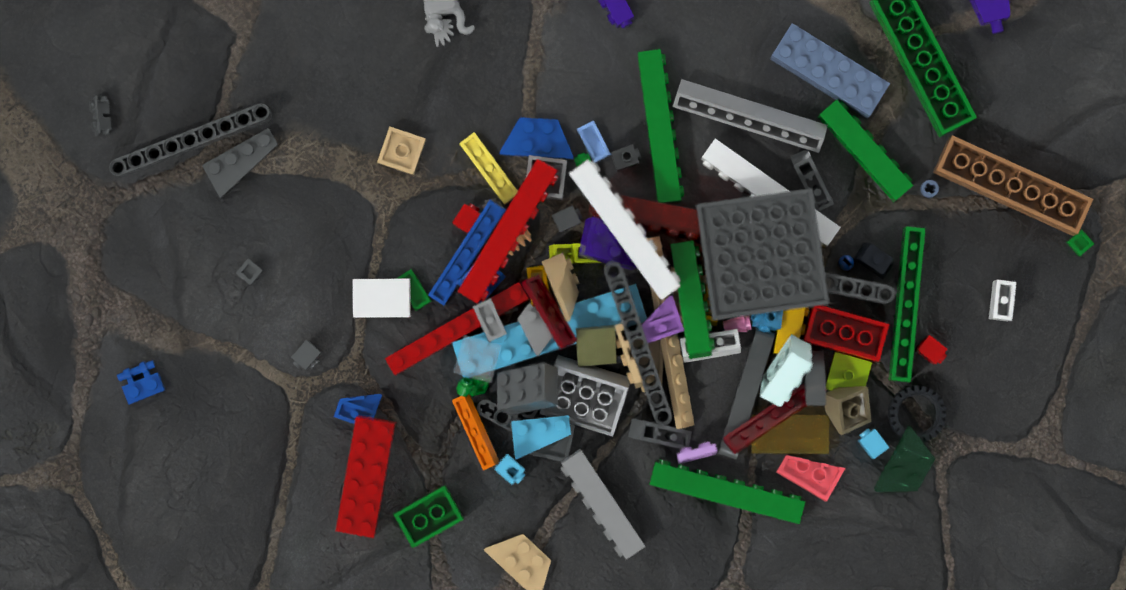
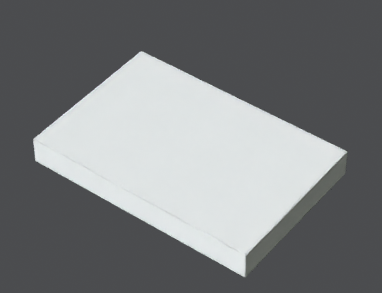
(381, 298)

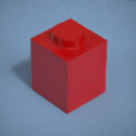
(466, 217)
(932, 350)

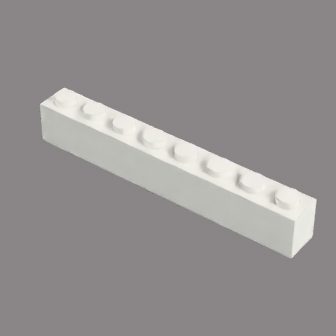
(755, 182)
(624, 229)

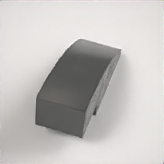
(815, 381)

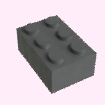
(527, 389)

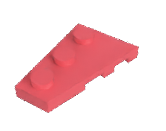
(812, 476)

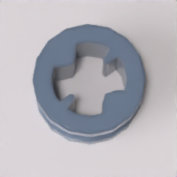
(930, 183)

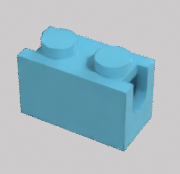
(506, 469)

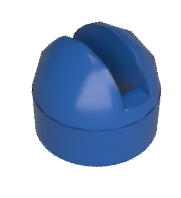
(843, 265)

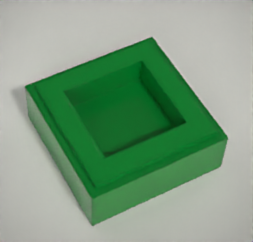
(1080, 243)

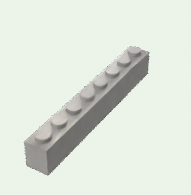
(750, 116)

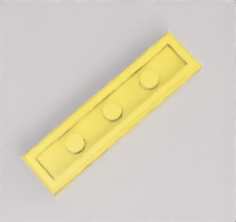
(489, 168)

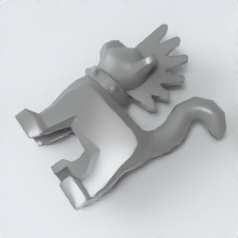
(440, 27)

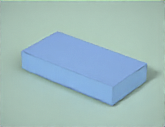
(593, 142)

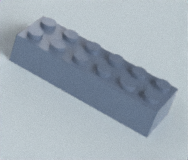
(829, 71)

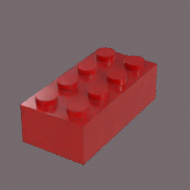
(845, 333)

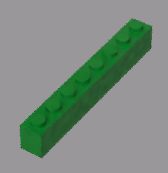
(659, 126)
(906, 304)
(726, 492)

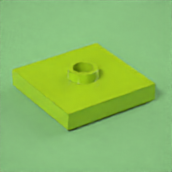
(847, 372)

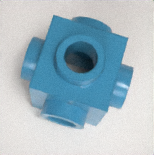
(767, 321)

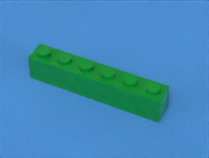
(865, 150)
(691, 300)

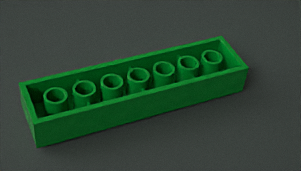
(924, 64)

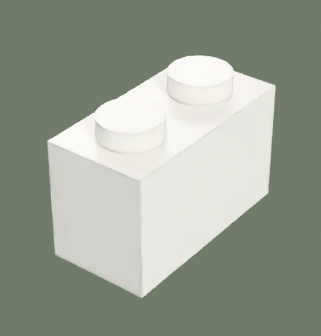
(1002, 300)

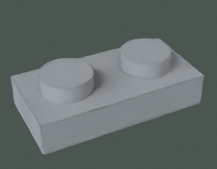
(489, 320)

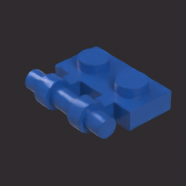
(142, 388)

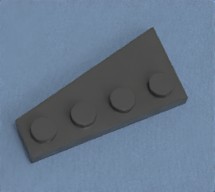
(231, 166)

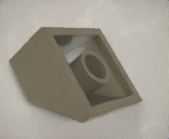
(848, 408)

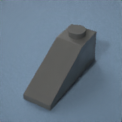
(812, 179)
(659, 434)

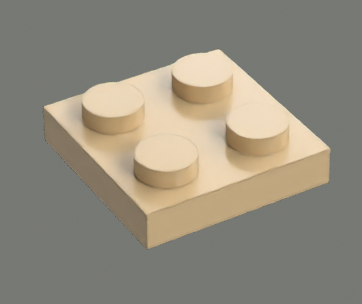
(401, 150)

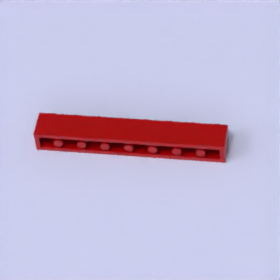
(508, 230)
(452, 331)

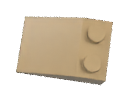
(562, 282)

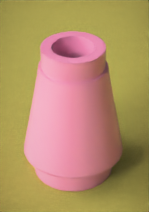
(741, 323)

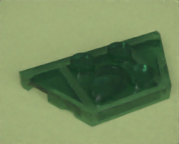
(906, 466)

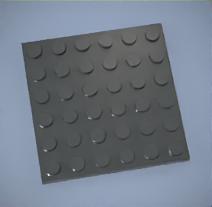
(762, 254)

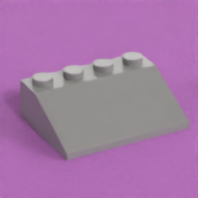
(589, 396)

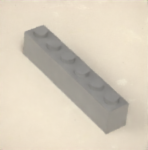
(600, 500)

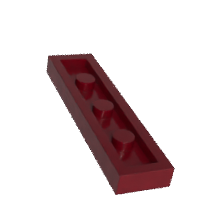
(549, 311)

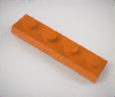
(476, 431)

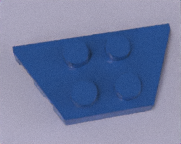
(537, 138)

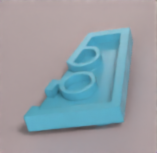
(538, 433)

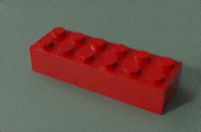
(365, 476)

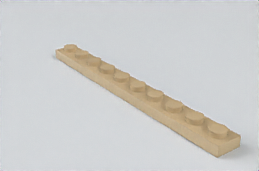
(674, 365)

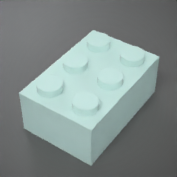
(786, 371)

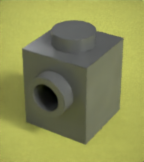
(625, 157)
(567, 219)
(306, 356)

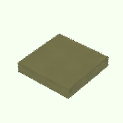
(596, 345)

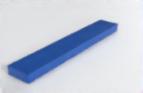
(467, 252)

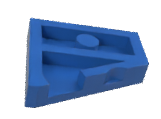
(351, 407)

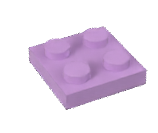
(703, 450)

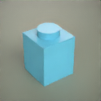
(872, 443)

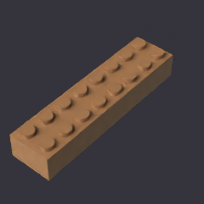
(1013, 185)

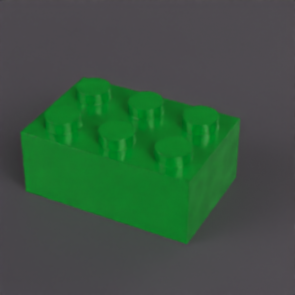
(429, 516)

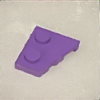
(662, 322)

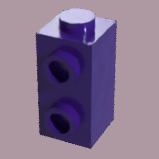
(619, 12)

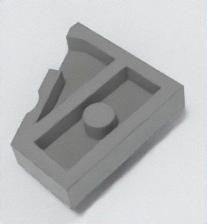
(534, 329)

